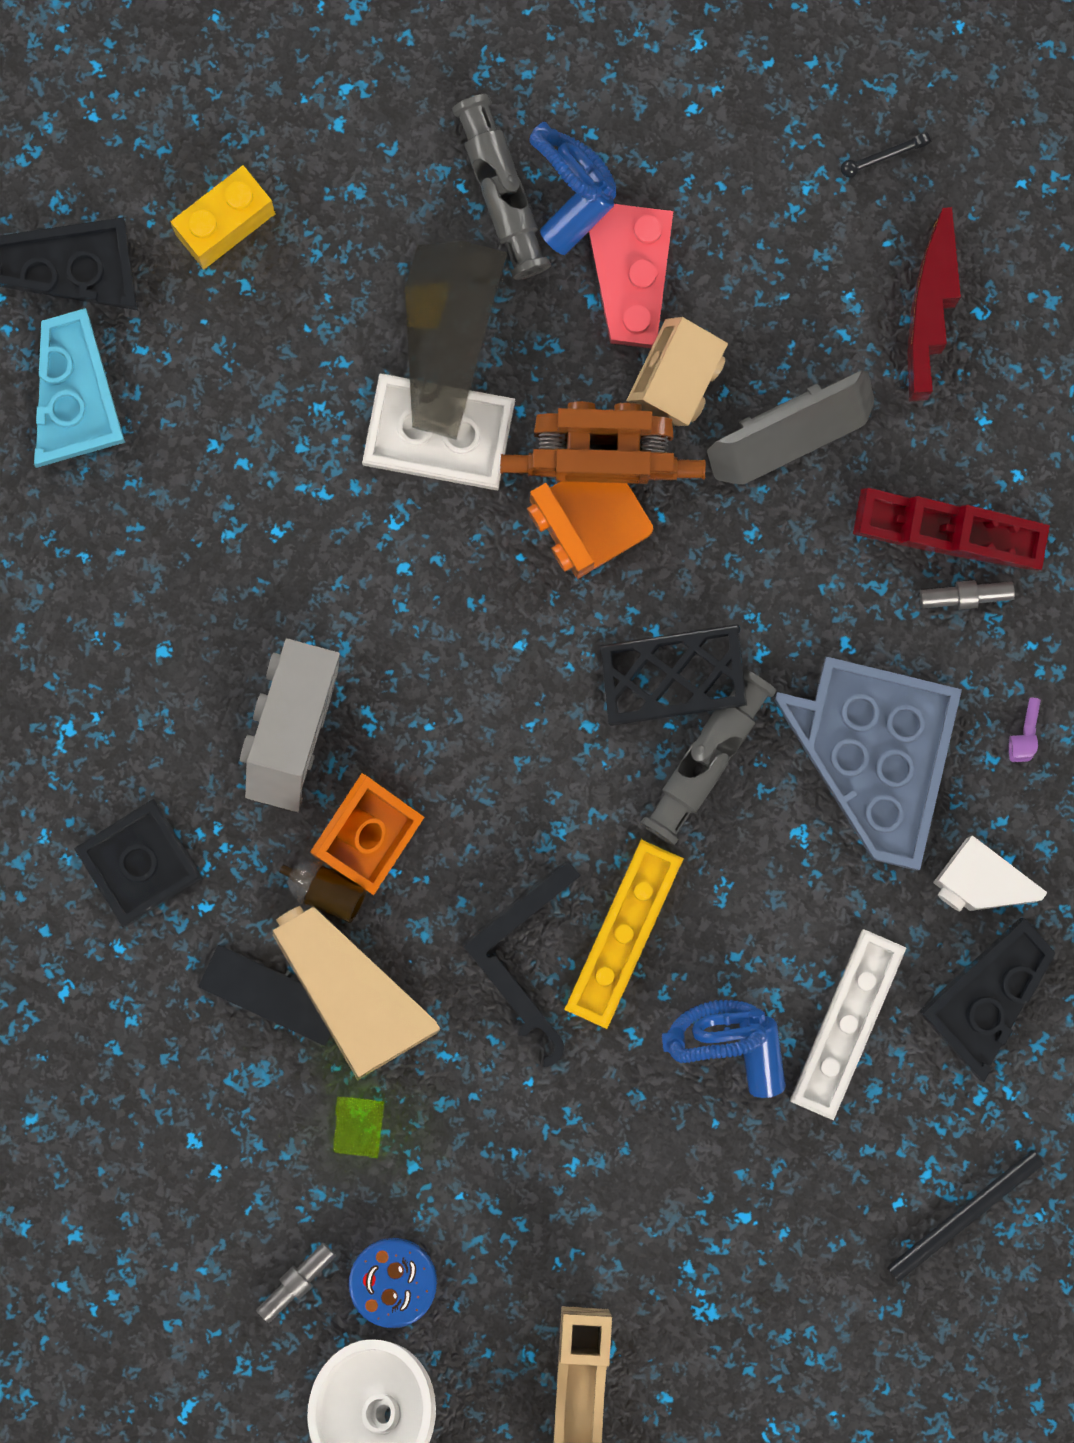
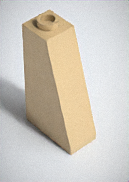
(355, 998)

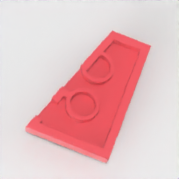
(631, 266)

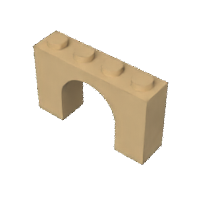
(582, 1374)

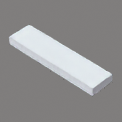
(847, 1024)

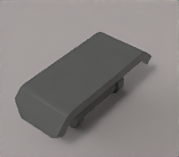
(792, 429)

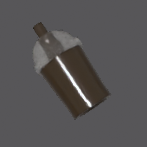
(324, 889)

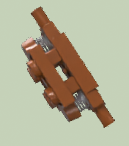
(586, 426)

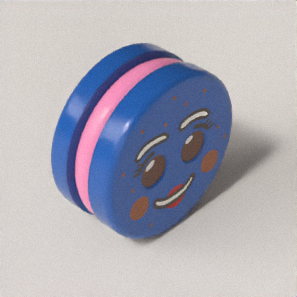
(393, 1282)

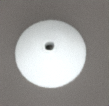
(359, 1387)

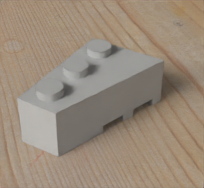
(289, 723)

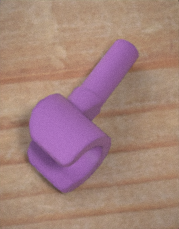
(1024, 747)

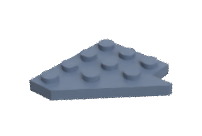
(879, 751)

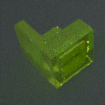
(359, 1126)

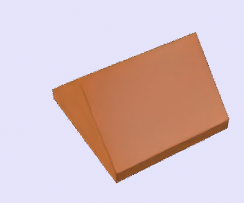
(367, 834)

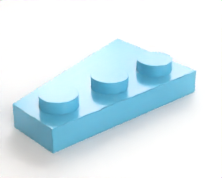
(74, 393)

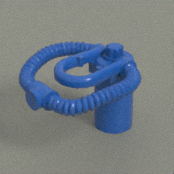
(592, 187)
(758, 1042)

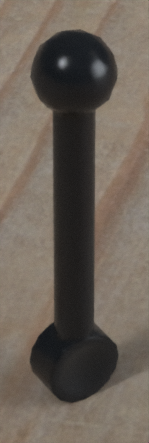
(850, 168)

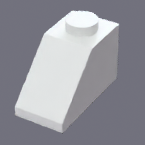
(984, 880)

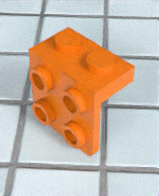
(589, 522)

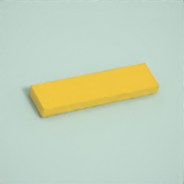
(623, 934)

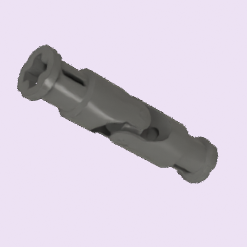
(498, 181)
(713, 750)

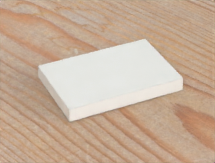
(468, 460)

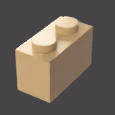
(678, 371)

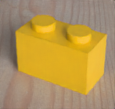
(223, 217)

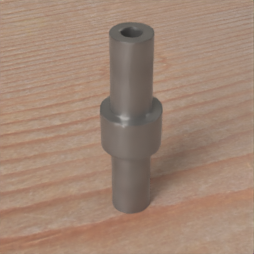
(967, 594)
(296, 1282)

